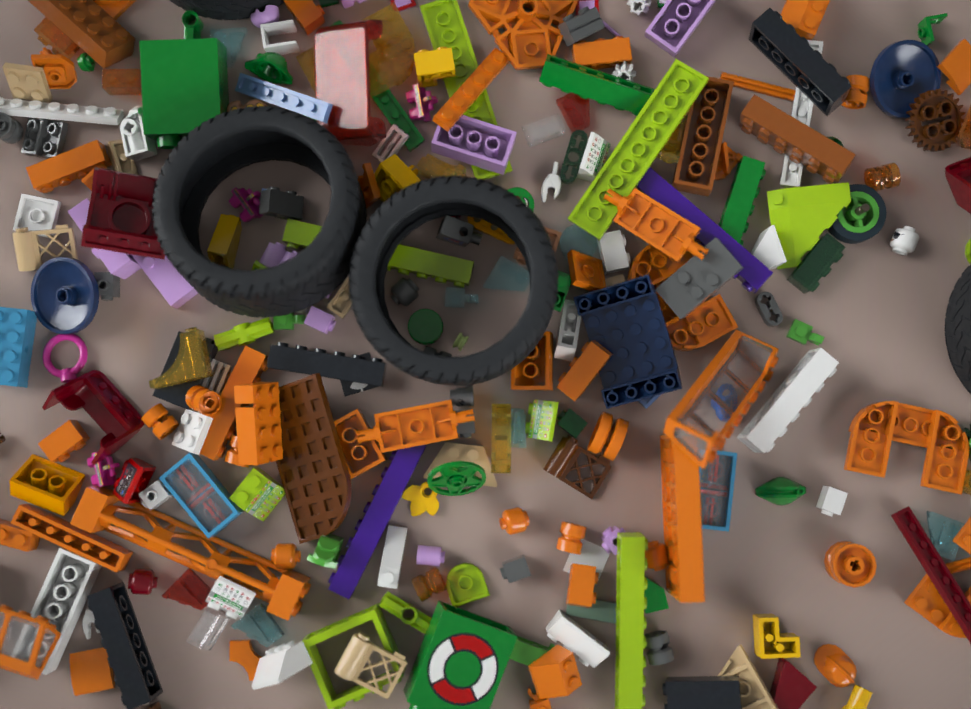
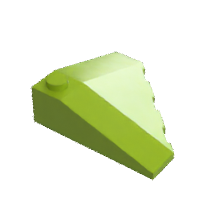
(803, 215)

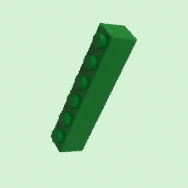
(594, 84)
(741, 196)

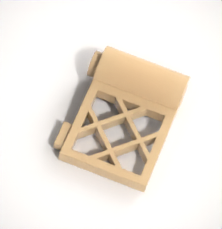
(28, 246)
(357, 655)

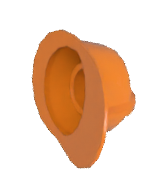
(835, 665)

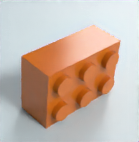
(358, 456)

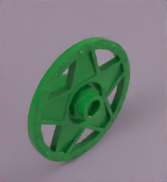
(455, 477)

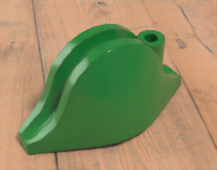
(270, 67)
(780, 491)

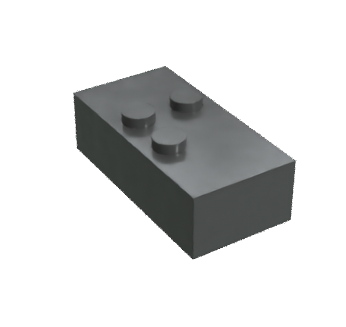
(699, 279)

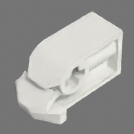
(135, 143)

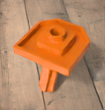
(58, 69)

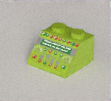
(542, 420)
(258, 494)

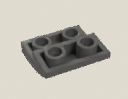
(44, 137)

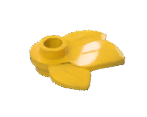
(420, 501)

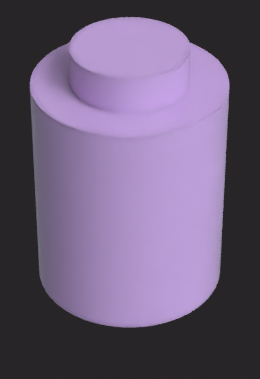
(430, 555)

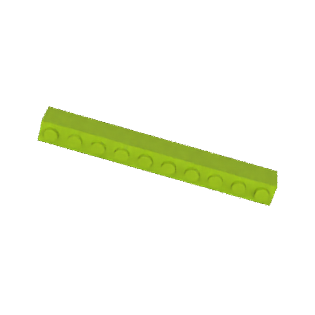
(404, 259)
(630, 620)

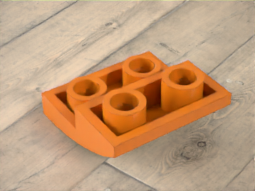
(958, 67)
(91, 671)

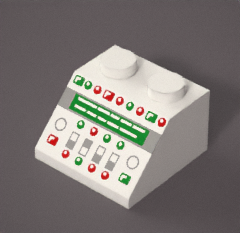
(594, 157)
(230, 598)

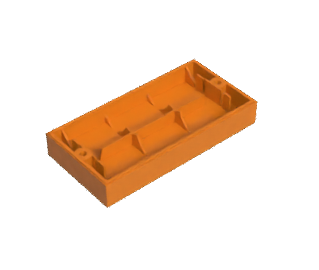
(682, 523)

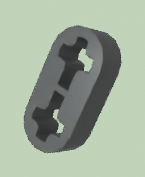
(772, 306)

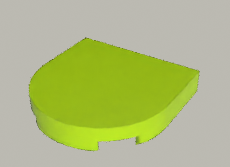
(466, 584)

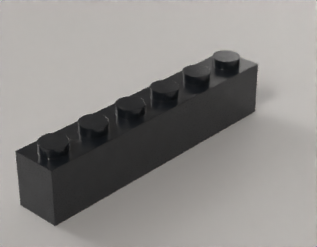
(328, 365)

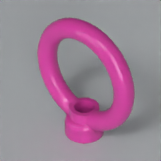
(69, 373)

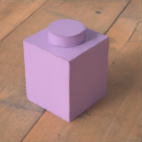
(320, 320)

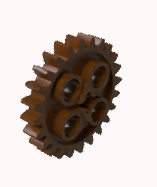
(931, 103)

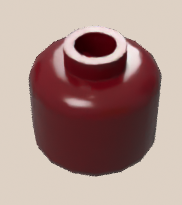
(142, 581)

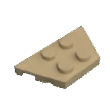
(462, 452)
(752, 689)

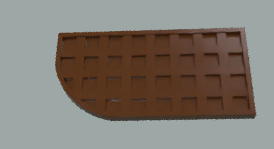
(312, 460)

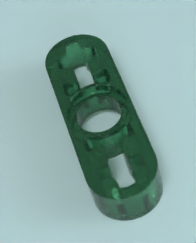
(582, 145)

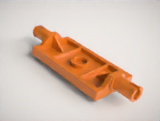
(656, 224)
(415, 426)

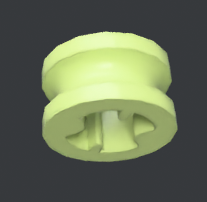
(460, 341)

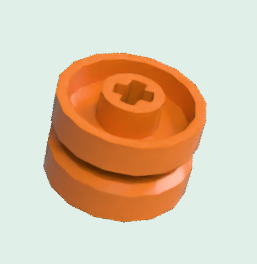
(609, 437)
(850, 564)

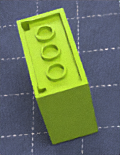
(357, 692)

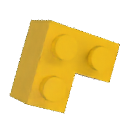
(434, 65)
(771, 643)

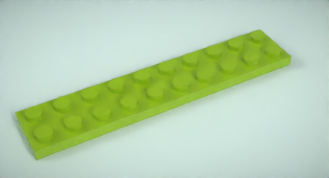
(448, 29)
(639, 147)

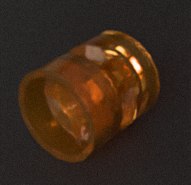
(882, 177)
(428, 584)

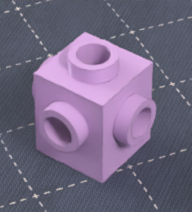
(608, 537)

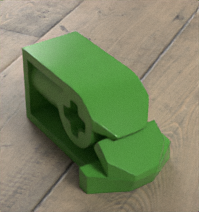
(327, 551)
(527, 651)

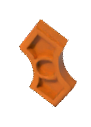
(244, 654)

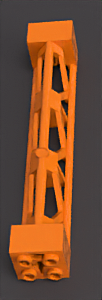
(283, 595)

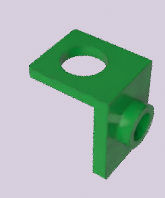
(925, 30)

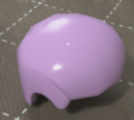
(270, 15)

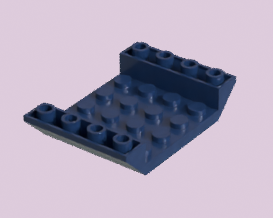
(633, 328)

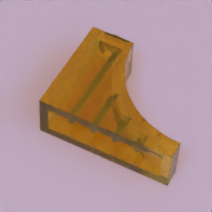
(433, 167)
(191, 362)

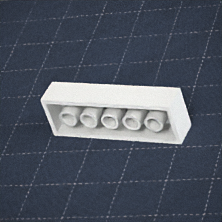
(788, 400)
(64, 597)

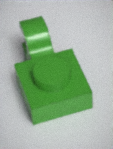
(287, 322)
(802, 333)

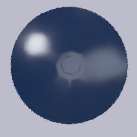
(902, 74)
(64, 295)

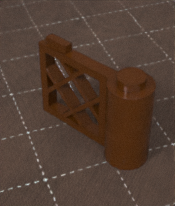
(566, 455)

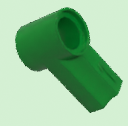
(192, 31)

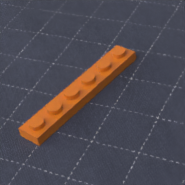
(470, 90)

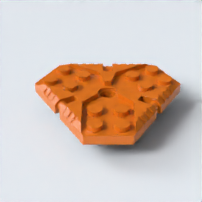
(526, 34)

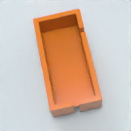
(258, 426)

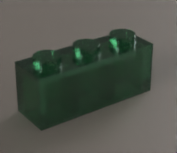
(816, 264)

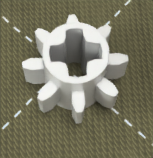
(637, 7)
(624, 68)

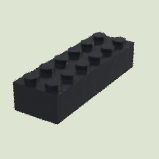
(799, 61)
(125, 646)

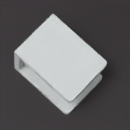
(278, 28)

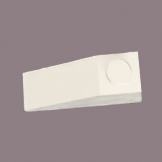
(568, 332)
(392, 557)

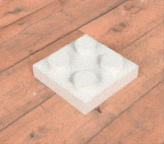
(37, 213)
(192, 431)

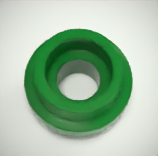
(85, 62)

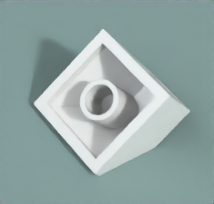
(769, 249)

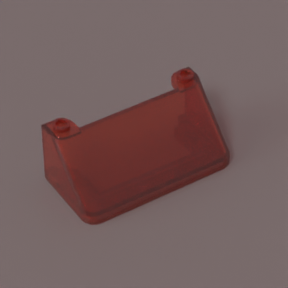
(344, 81)

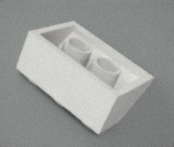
(577, 639)
(280, 664)

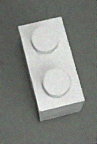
(613, 252)

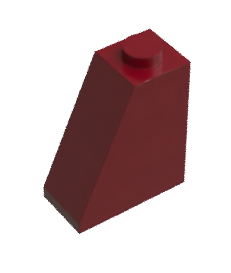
(790, 686)

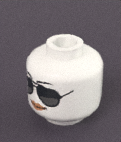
(904, 240)

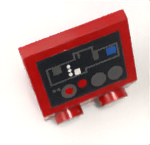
(133, 480)

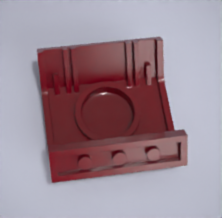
(122, 214)

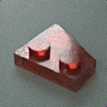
(575, 111)
(189, 590)

